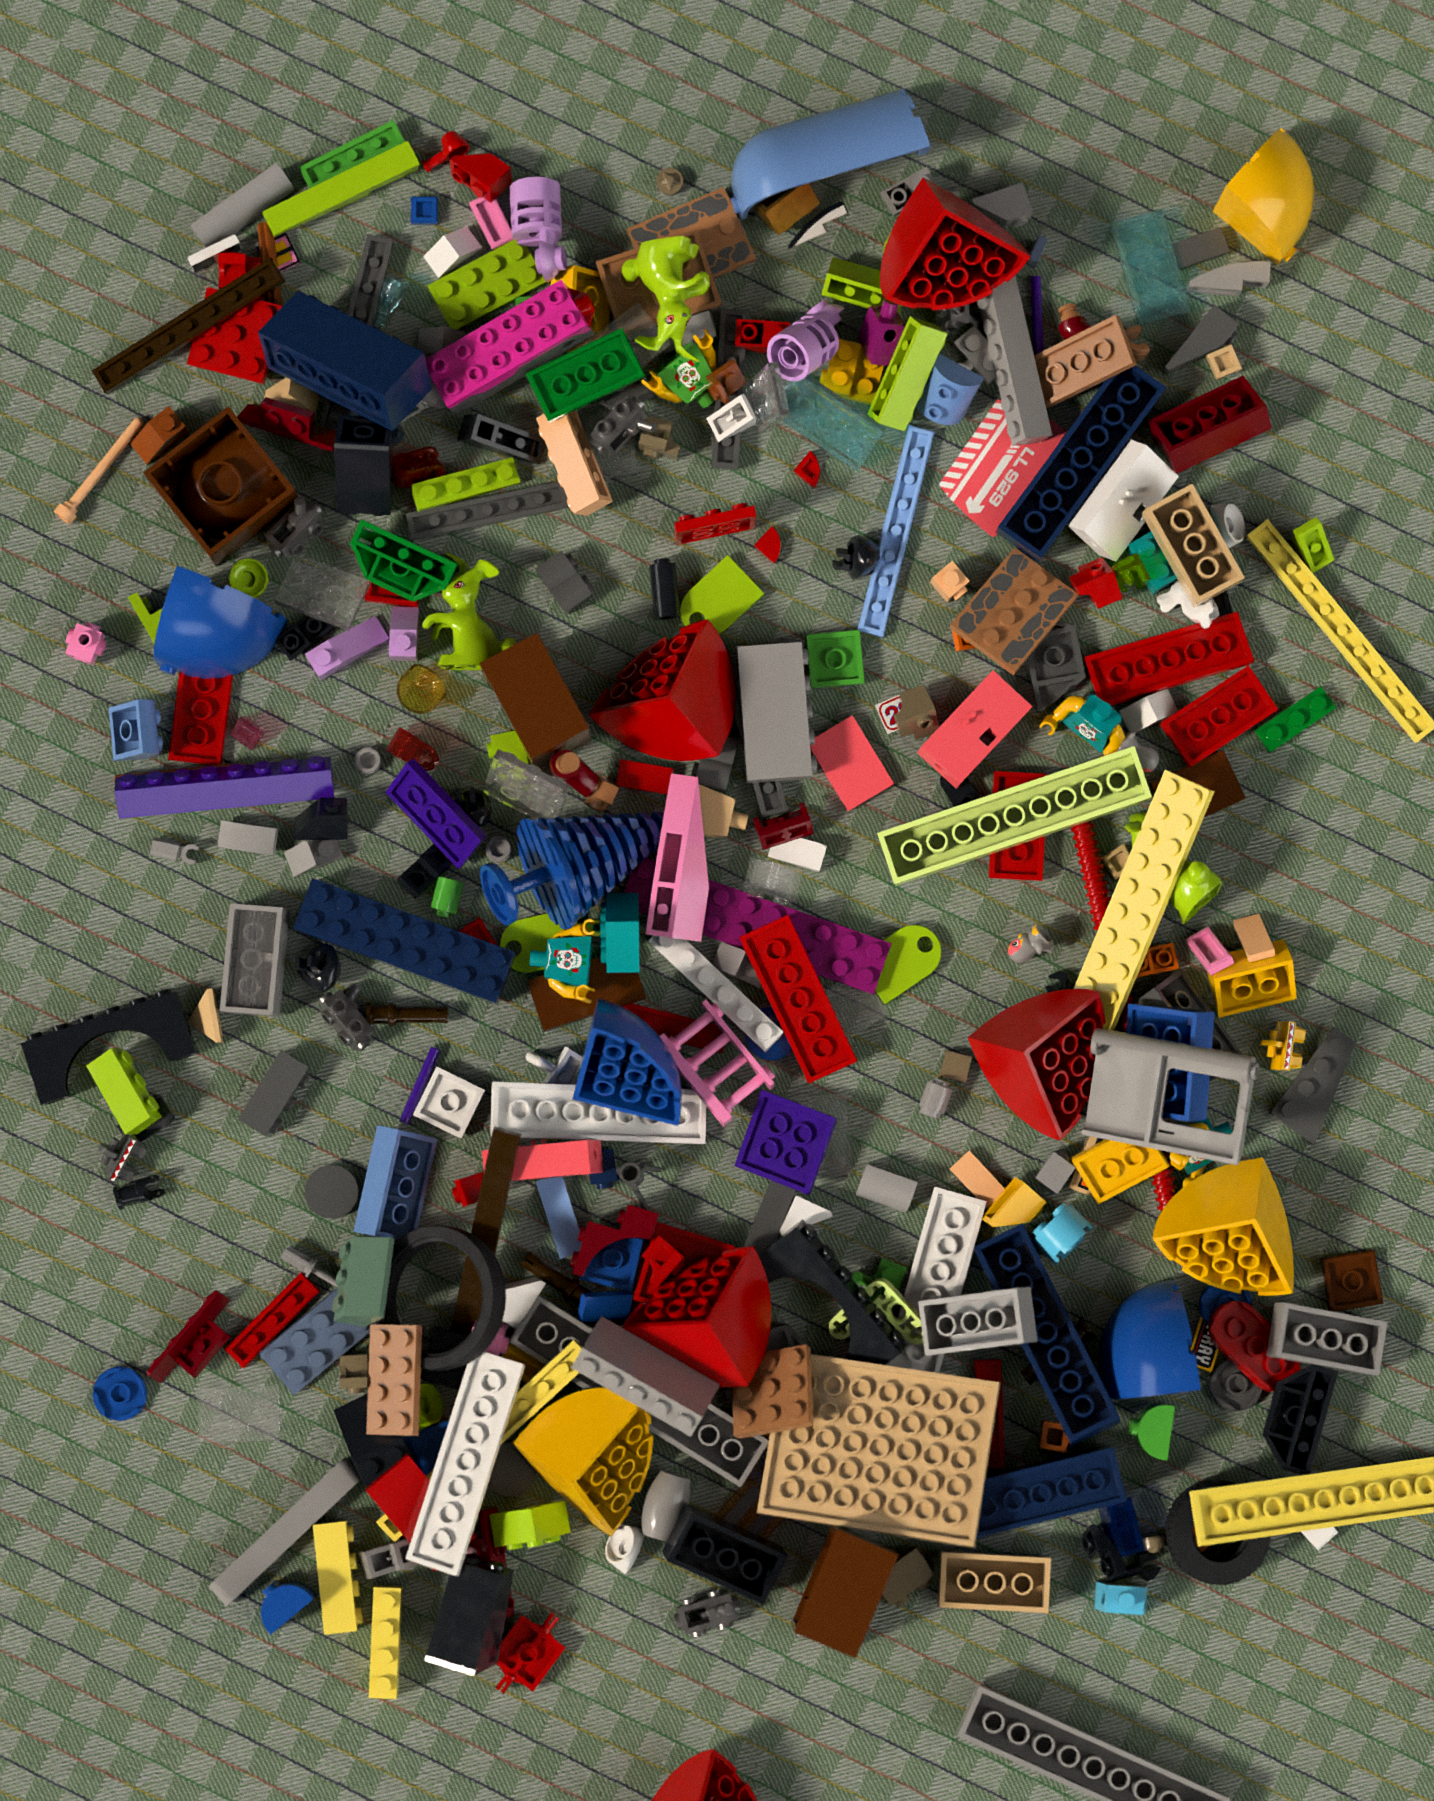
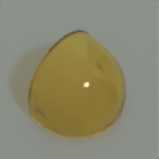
(420, 689)

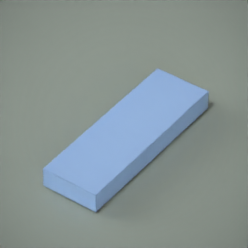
(560, 1215)

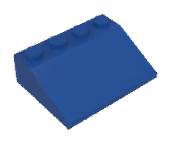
(1185, 1091)

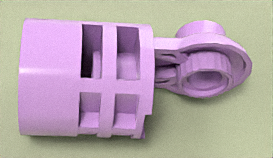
(538, 222)
(806, 342)

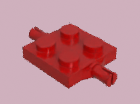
(528, 1652)

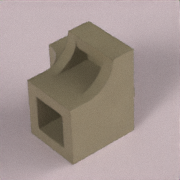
(660, 441)
(917, 714)
(354, 1372)

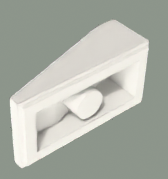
(800, 853)

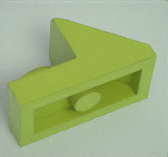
(1312, 545)
(143, 608)

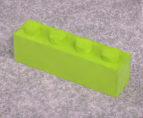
(907, 374)

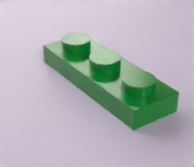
(1295, 719)

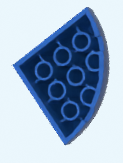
(212, 628)
(628, 1067)
(1147, 1345)

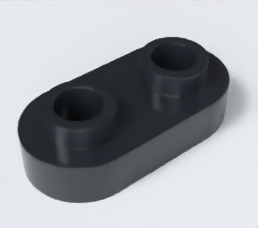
(957, 795)

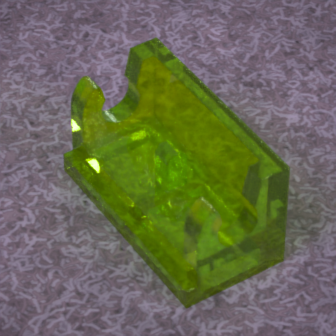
(1131, 570)

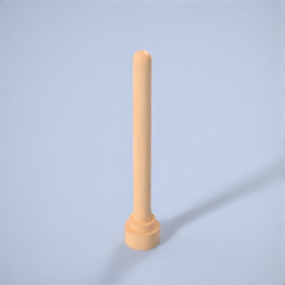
(68, 509)

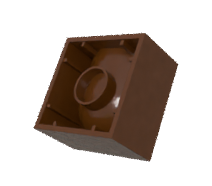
(221, 486)
(535, 700)
(844, 1590)

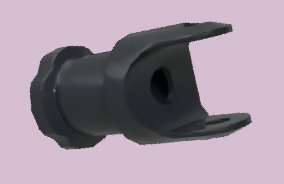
(137, 1192)

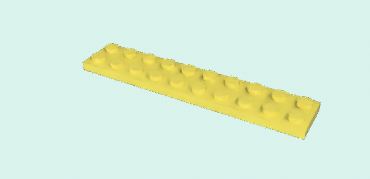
(1143, 892)
(1313, 1501)

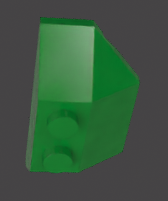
(400, 562)

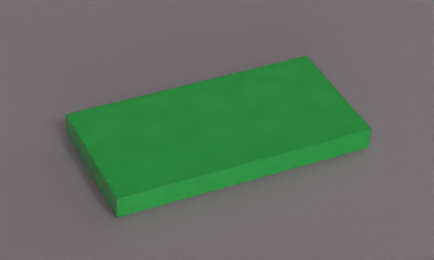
(585, 375)

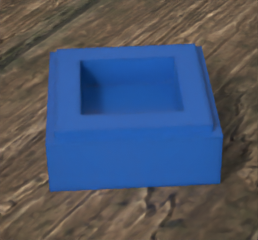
(424, 210)

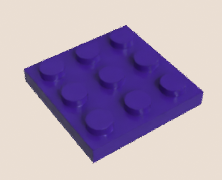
(786, 1142)

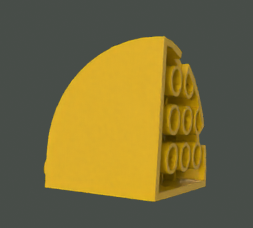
(1270, 198)
(1230, 1230)
(591, 1453)

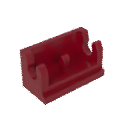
(784, 828)

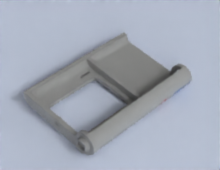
(1131, 1093)

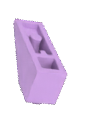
(346, 647)

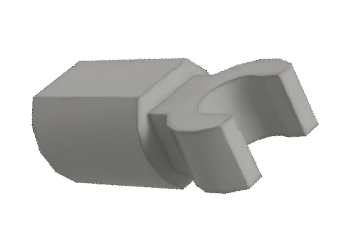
(172, 850)

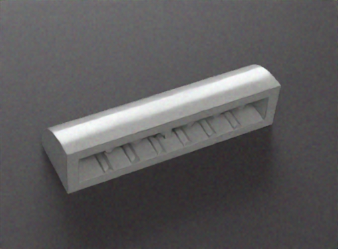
(243, 206)

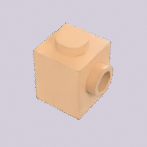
(950, 582)

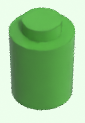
(446, 897)

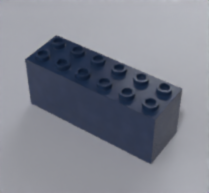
(345, 360)
(1050, 1490)

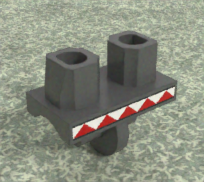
(117, 1154)

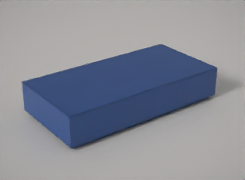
(606, 1304)

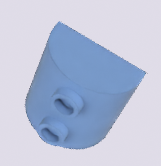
(948, 392)
(135, 730)

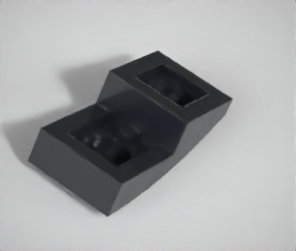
(424, 871)

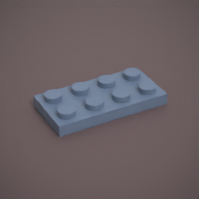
(311, 1345)

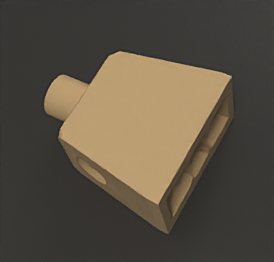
(719, 813)

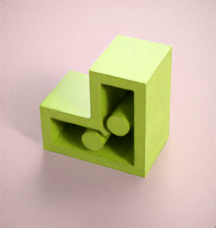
(530, 1525)

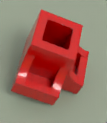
(234, 265)
(1098, 582)
(663, 1260)

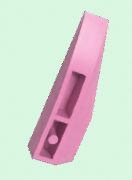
(681, 866)

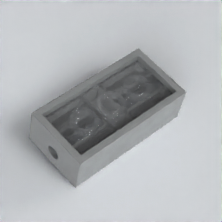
(254, 960)

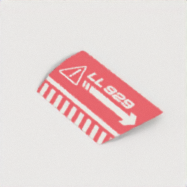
(994, 473)

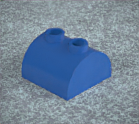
(283, 1602)

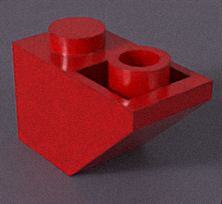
(482, 173)
(756, 334)
(467, 1189)

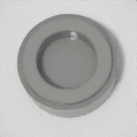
(368, 760)
(498, 849)

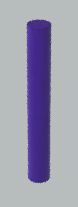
(1036, 308)
(419, 1086)

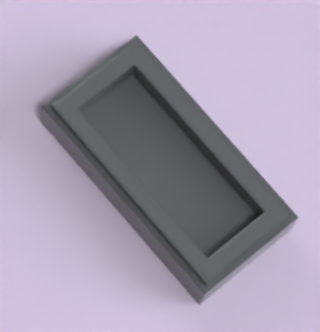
(1200, 248)

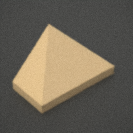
(207, 1018)

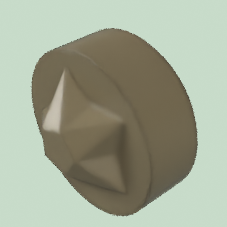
(669, 181)
(1154, 1542)

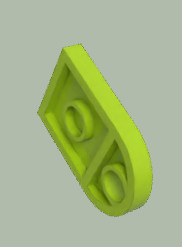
(721, 596)
(532, 935)
(905, 962)

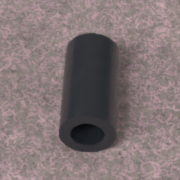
(664, 589)

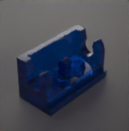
(1122, 1527)

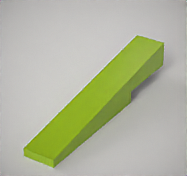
(342, 189)

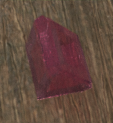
(247, 732)

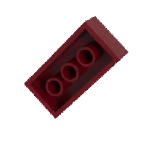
(1209, 424)

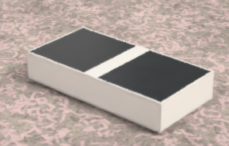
(209, 255)

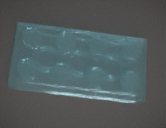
(1150, 267)
(831, 421)

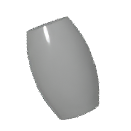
(664, 1504)

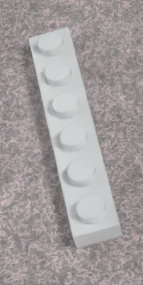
(718, 990)

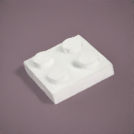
(449, 1102)

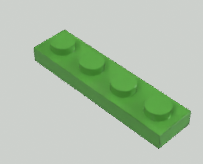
(351, 154)

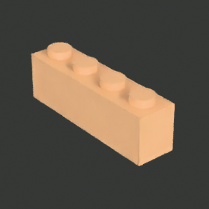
(575, 463)

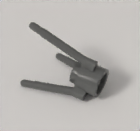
(633, 1176)

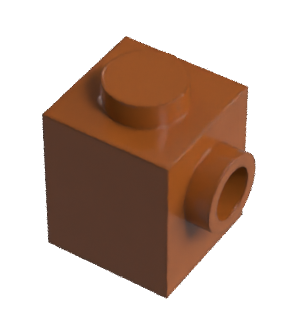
(1052, 1437)

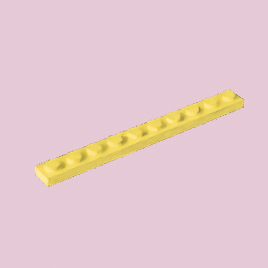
(1341, 631)
(526, 1404)

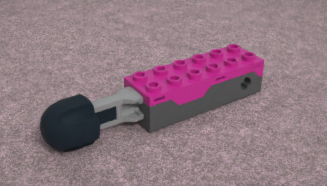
(505, 350)

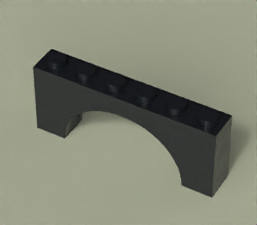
(53, 1054)
(804, 1256)

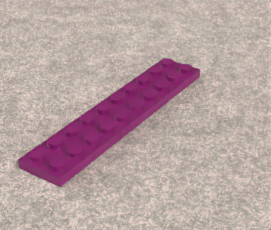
(833, 949)

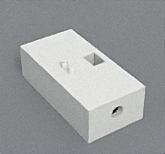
(1115, 505)

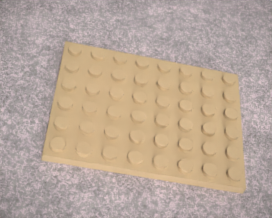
(885, 1452)

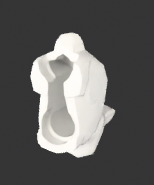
(1201, 614)

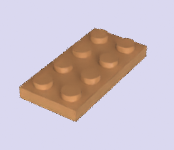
(1084, 361)
(394, 1380)

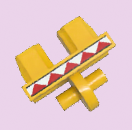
(1281, 1046)

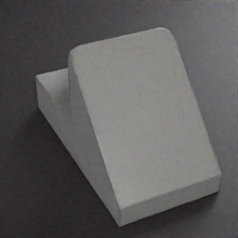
(312, 855)
(736, 964)

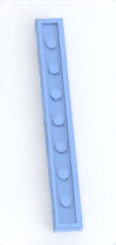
(896, 530)

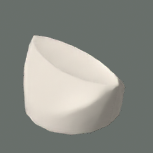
(1229, 523)
(624, 1547)

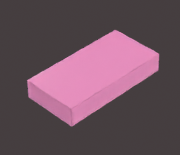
(492, 222)
(1209, 951)

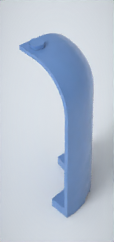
(825, 147)

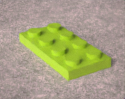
(486, 285)

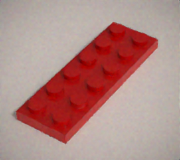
(1169, 660)
(798, 998)

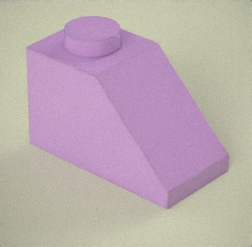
(404, 634)

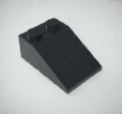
(370, 1453)

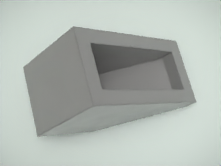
(1005, 206)

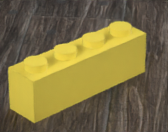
(335, 1577)
(385, 1641)

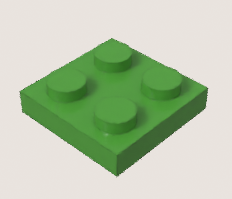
(835, 659)

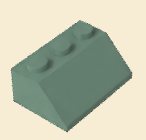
(363, 1280)

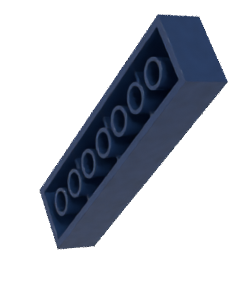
(1079, 461)
(405, 941)
(1059, 1354)

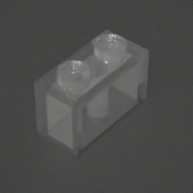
(773, 881)

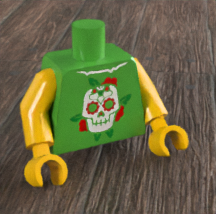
(683, 378)

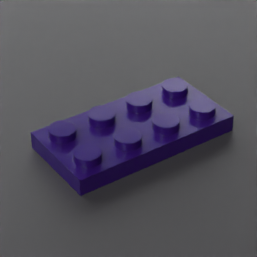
(436, 813)

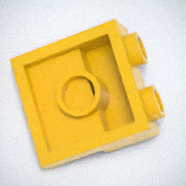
(852, 374)

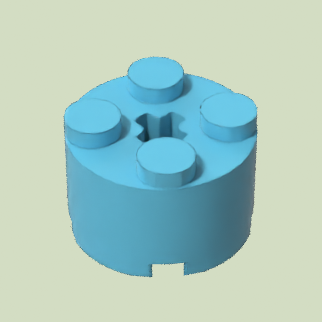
(1061, 1233)

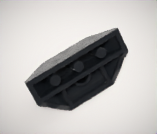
(1299, 1417)

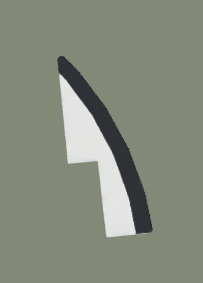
(814, 227)

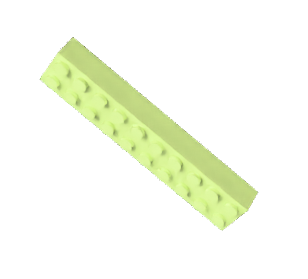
(1014, 816)

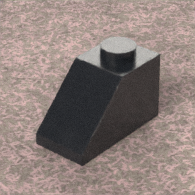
(323, 820)

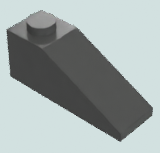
(1207, 337)

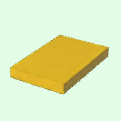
(1117, 1166)

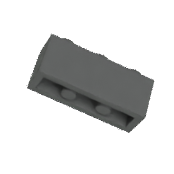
(275, 1094)

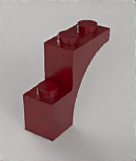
(594, 1237)

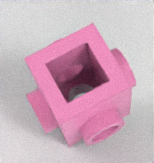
(89, 652)

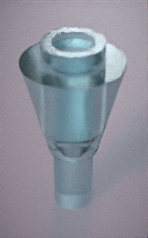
(390, 297)

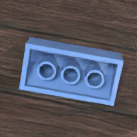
(395, 1183)

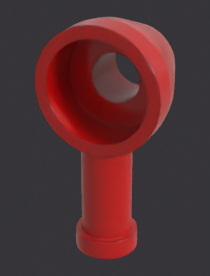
(453, 145)

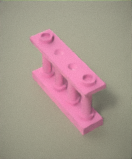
(706, 1087)

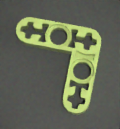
(891, 1298)

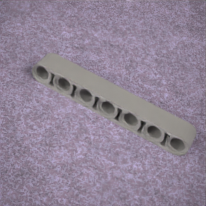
(285, 1531)

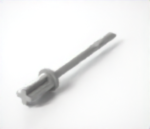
(307, 1265)

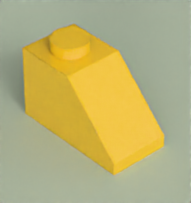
(1014, 1205)

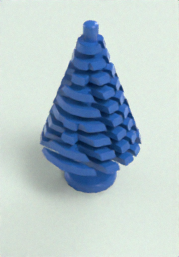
(571, 863)

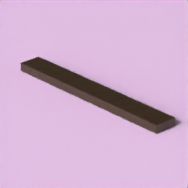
(188, 325)
(487, 1222)

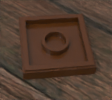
(1351, 1281)

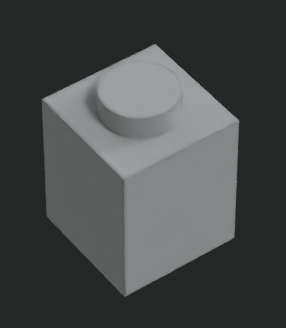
(1055, 1171)

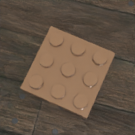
(777, 1395)

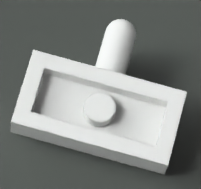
(976, 352)
(563, 1071)

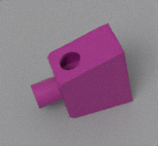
(881, 332)

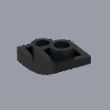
(302, 636)
(1100, 1546)

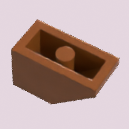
(159, 435)

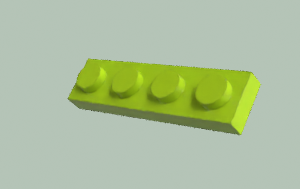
(465, 484)

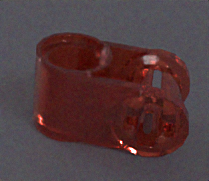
(416, 467)
(408, 746)

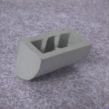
(886, 1188)

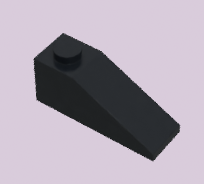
(501, 438)

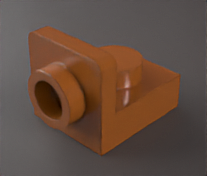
(725, 381)

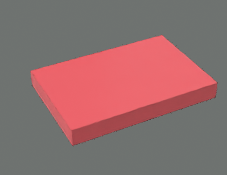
(850, 763)

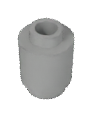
(935, 1098)

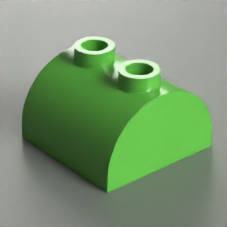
(1153, 1429)

